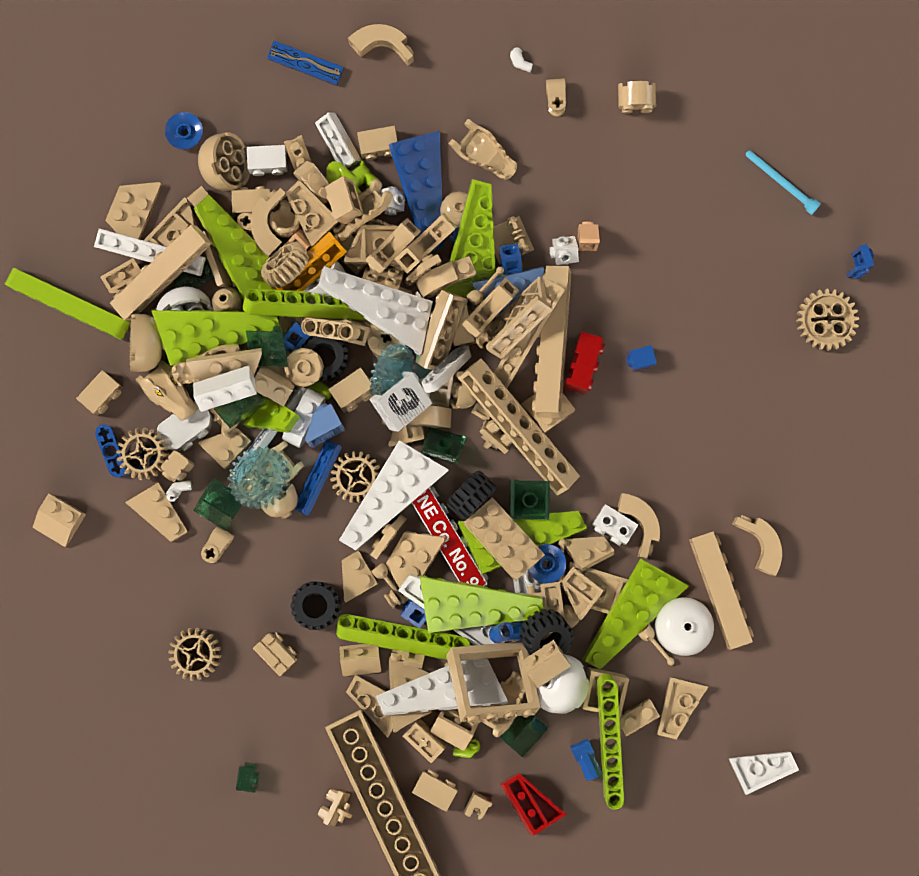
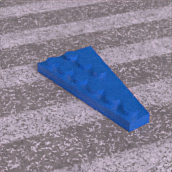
(420, 175)

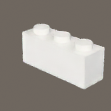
(224, 388)

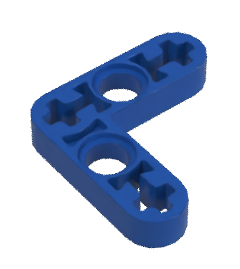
(111, 435)

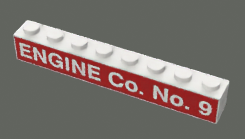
(454, 547)

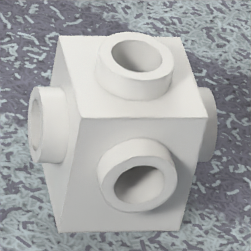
(397, 203)
(564, 250)

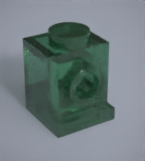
(247, 777)

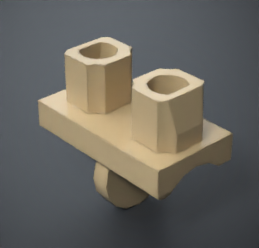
(297, 151)
(494, 436)
(338, 809)

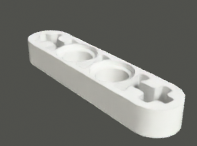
(446, 369)

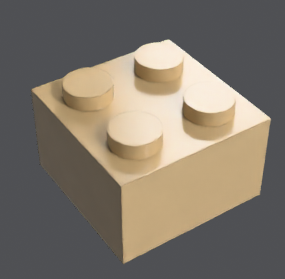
(352, 391)
(591, 700)

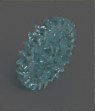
(389, 368)
(257, 494)

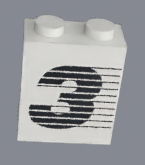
(402, 402)

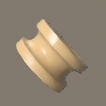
(392, 599)

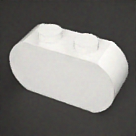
(305, 410)
(181, 434)

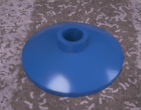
(179, 123)
(556, 565)

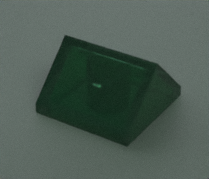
(443, 446)
(529, 499)
(218, 504)
(524, 733)

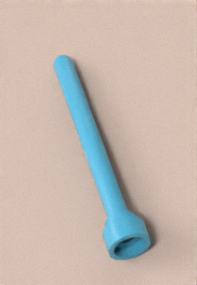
(810, 204)

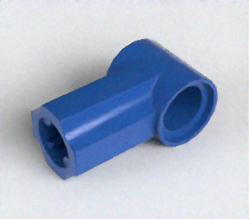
(510, 632)
(584, 755)

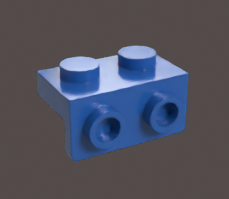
(863, 262)

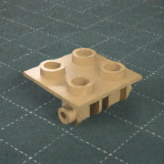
(511, 233)
(389, 277)

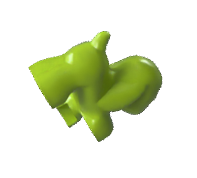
(360, 175)

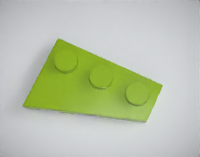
(273, 417)

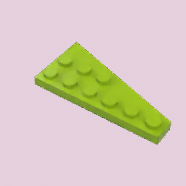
(475, 237)
(236, 248)
(197, 331)
(541, 532)
(467, 605)
(633, 610)

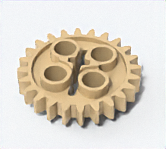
(825, 303)

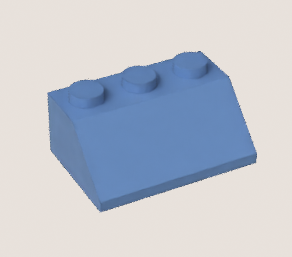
(323, 425)

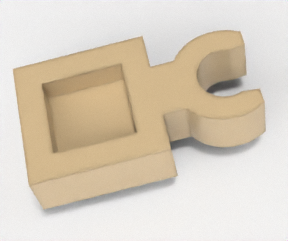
(485, 335)
(410, 659)

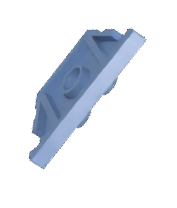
(519, 280)

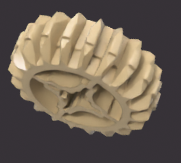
(285, 264)
(139, 445)
(361, 468)
(190, 662)

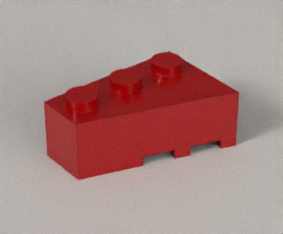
(584, 363)
(530, 804)

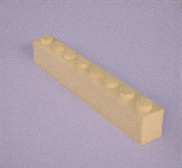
(553, 349)

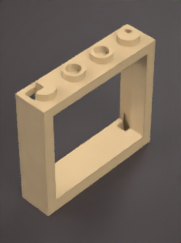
(488, 651)

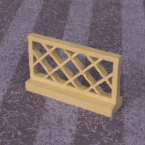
(519, 318)

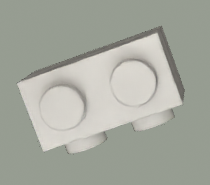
(267, 160)
(614, 525)

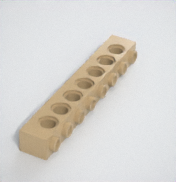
(519, 427)

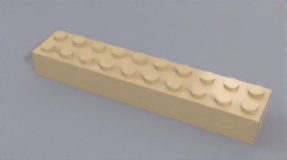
(381, 796)

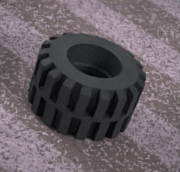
(342, 356)
(471, 495)
(303, 593)
(543, 623)

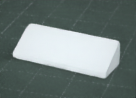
(337, 140)

